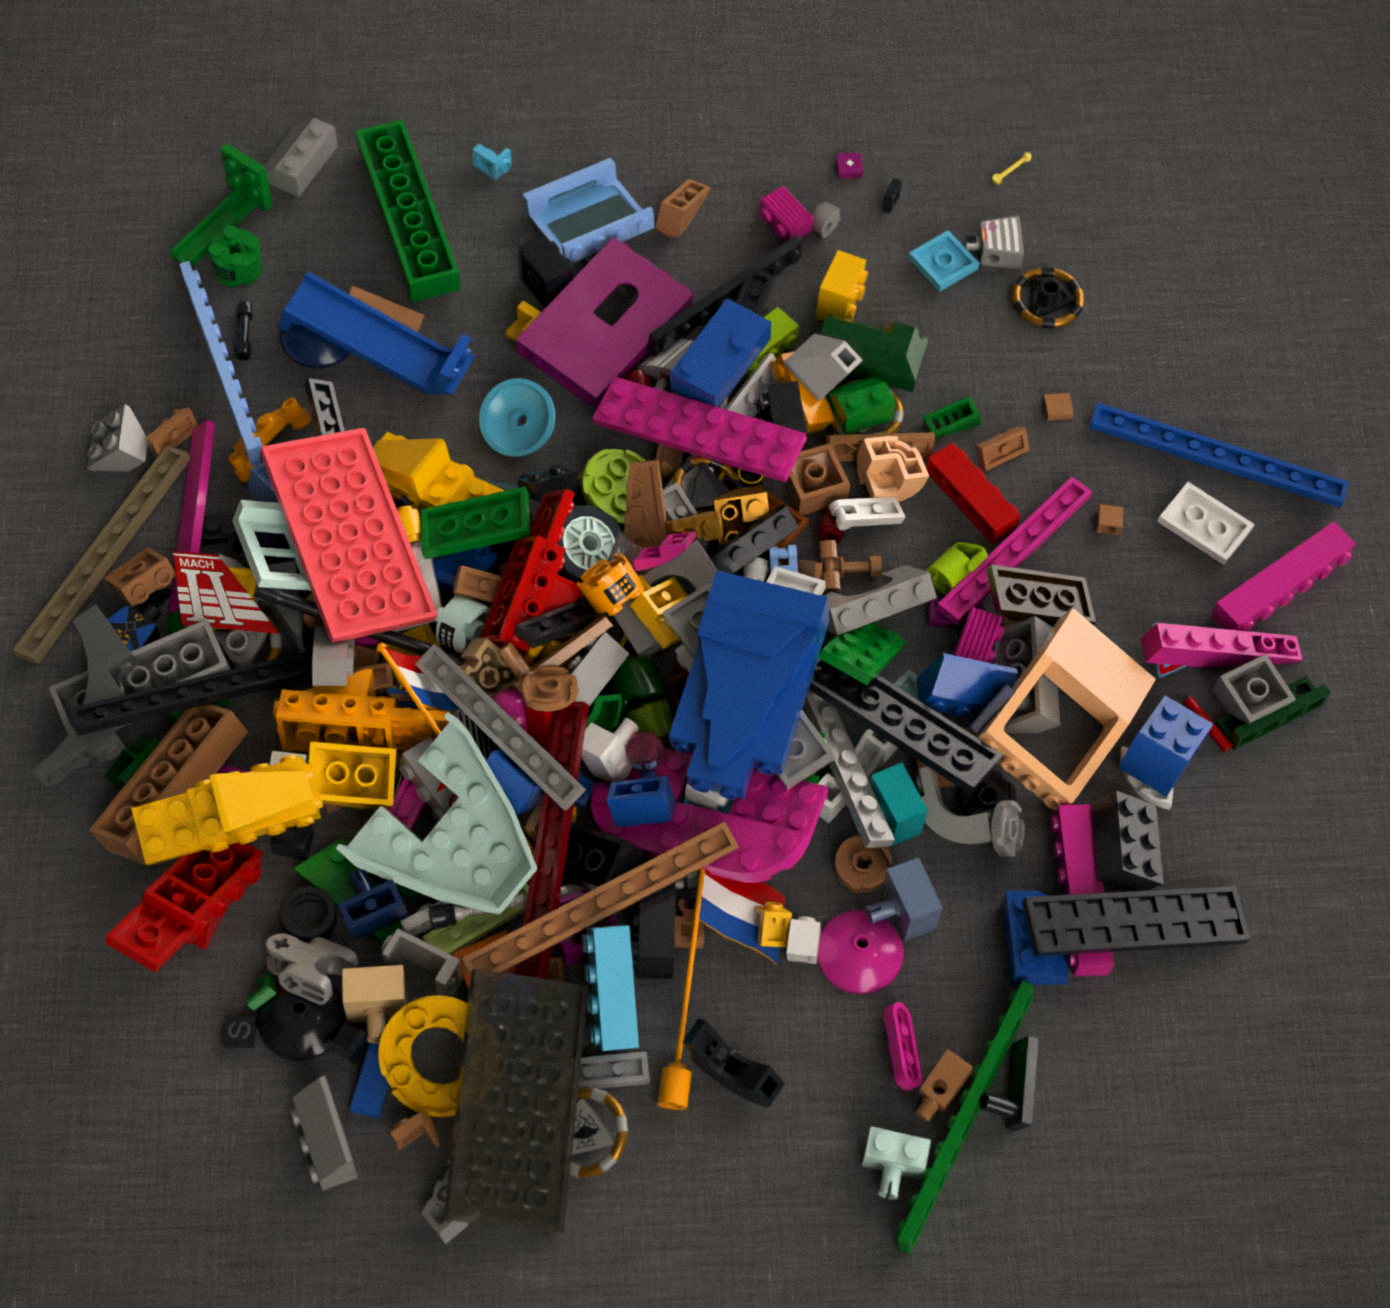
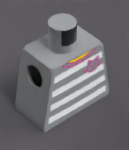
(998, 243)

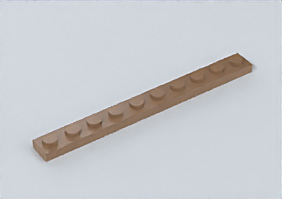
(603, 901)

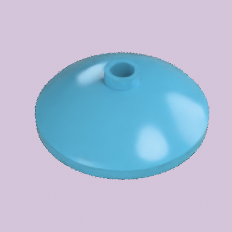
(502, 414)

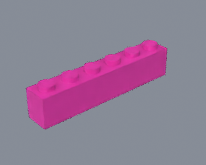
(1284, 579)
(1079, 873)

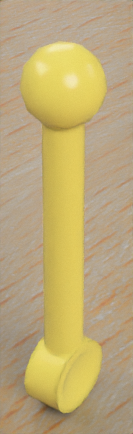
(997, 178)

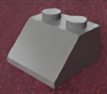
(1253, 690)

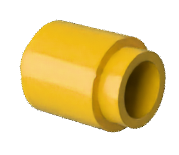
(411, 523)

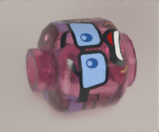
(645, 752)

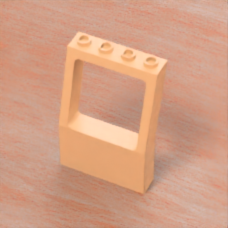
(1095, 677)

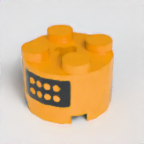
(610, 584)

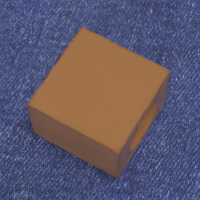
(1109, 519)

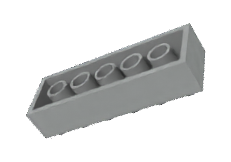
(169, 660)

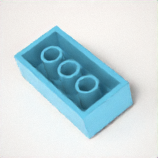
(611, 987)

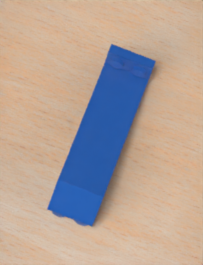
(377, 337)

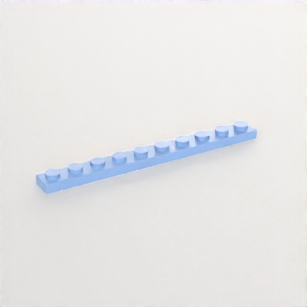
(223, 368)

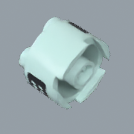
(460, 622)

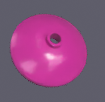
(858, 968)

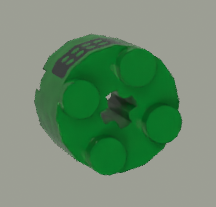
(235, 256)

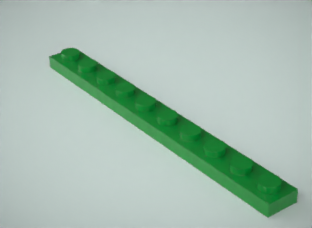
(960, 1124)

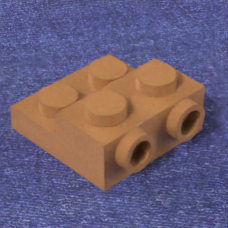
(140, 576)

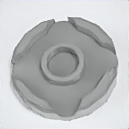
(1007, 828)

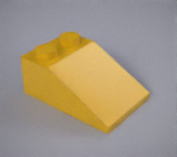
(353, 774)

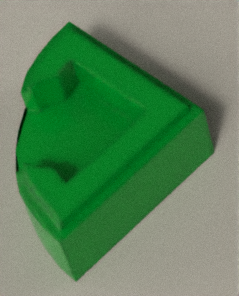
(264, 991)

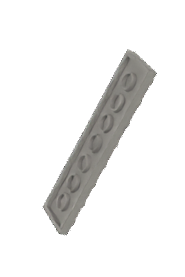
(808, 748)

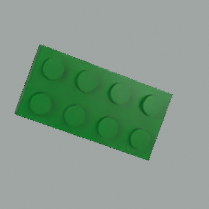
(475, 522)
(863, 651)

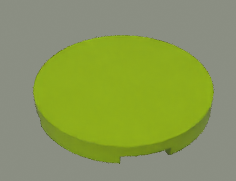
(606, 481)

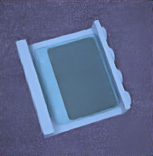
(586, 211)

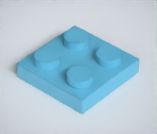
(943, 261)

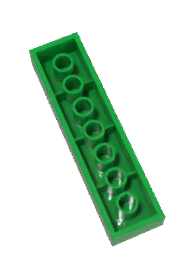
(407, 211)

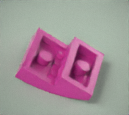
(669, 549)

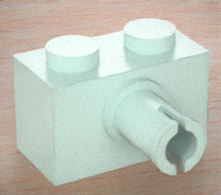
(895, 1156)

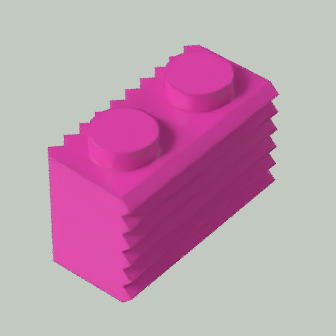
(785, 214)
(979, 636)

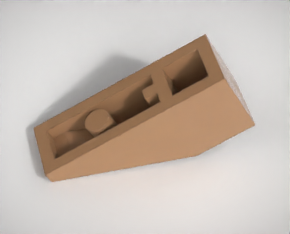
(681, 207)

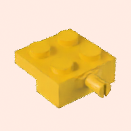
(652, 603)

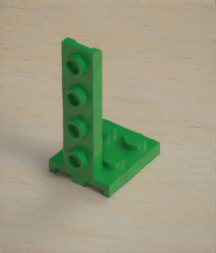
(249, 189)

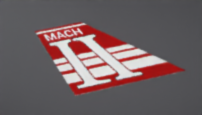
(213, 593)

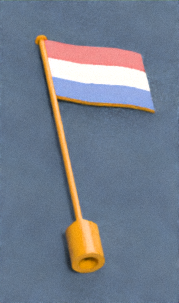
(421, 689)
(730, 911)

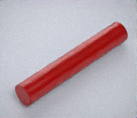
(1215, 732)

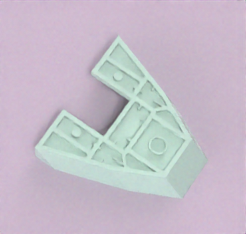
(472, 853)

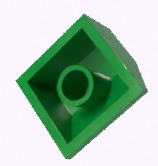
(862, 404)

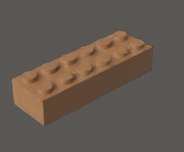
(186, 755)

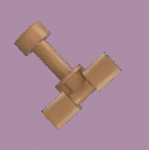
(836, 567)

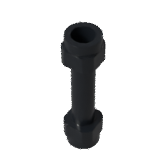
(243, 347)

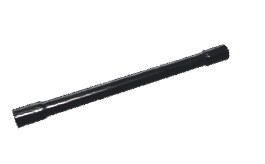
(280, 597)

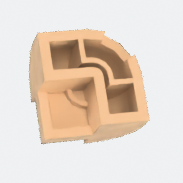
(890, 468)

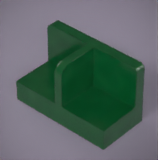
(130, 761)

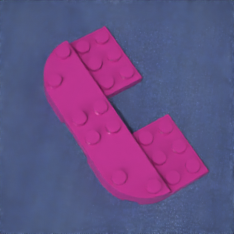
(768, 826)

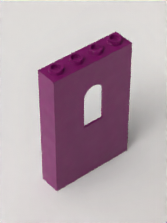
(585, 350)

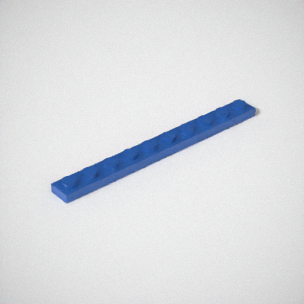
(1219, 455)

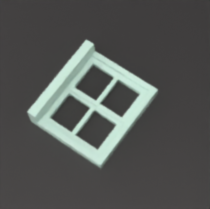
(267, 517)

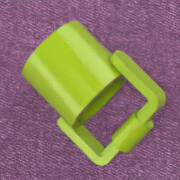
(955, 565)

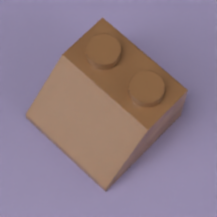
(817, 480)

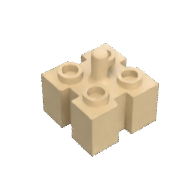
(486, 667)

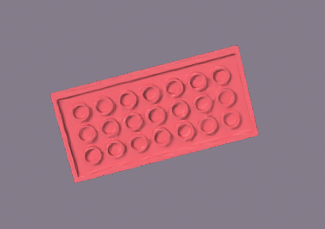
(348, 534)

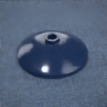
(310, 349)

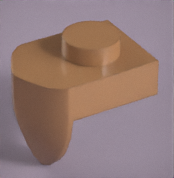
(669, 461)
(410, 1129)

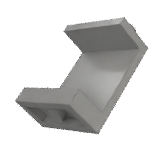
(446, 967)

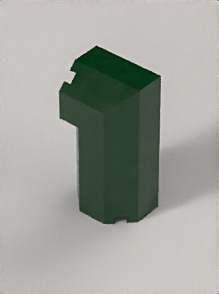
(886, 353)

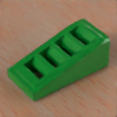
(948, 411)

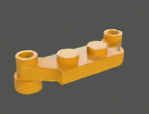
(267, 428)

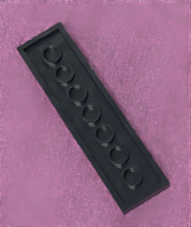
(908, 725)

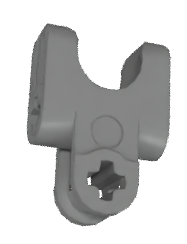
(304, 965)

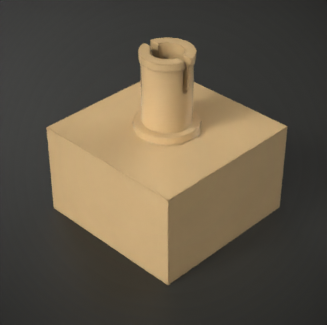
(373, 996)

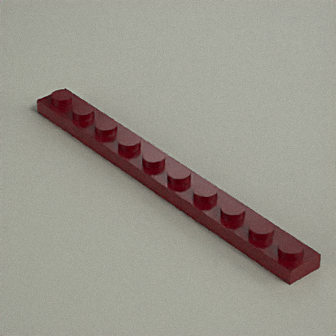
(553, 832)

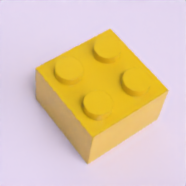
(842, 286)

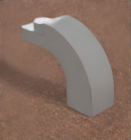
(959, 829)

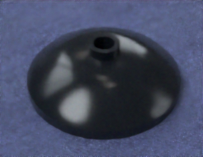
(299, 1034)

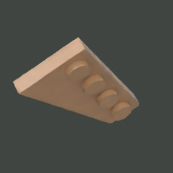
(645, 505)

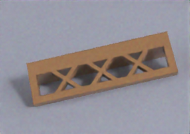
(847, 446)

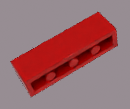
(973, 493)

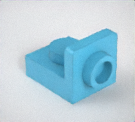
(490, 163)

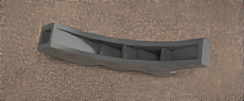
(107, 661)

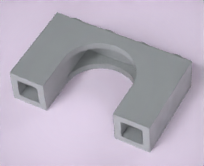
(690, 567)
(901, 590)

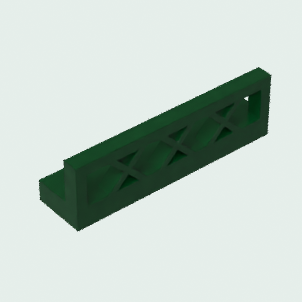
(1303, 704)

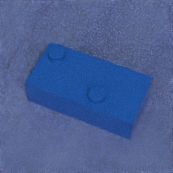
(720, 354)

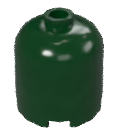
(638, 683)

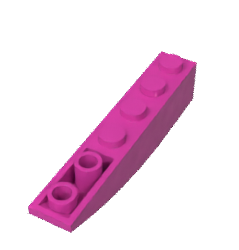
(1215, 647)

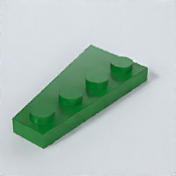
(331, 873)

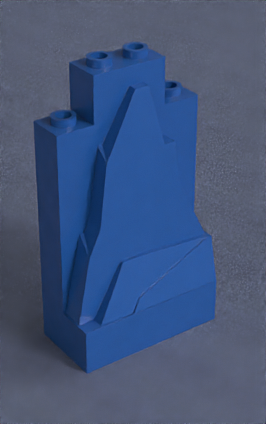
(747, 681)

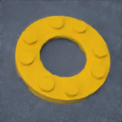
(396, 1050)

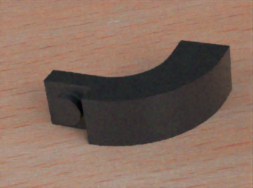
(731, 1069)

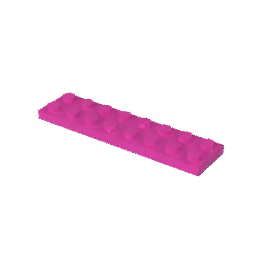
(700, 429)

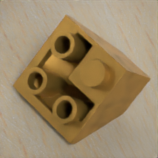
(740, 510)

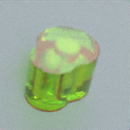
(653, 717)

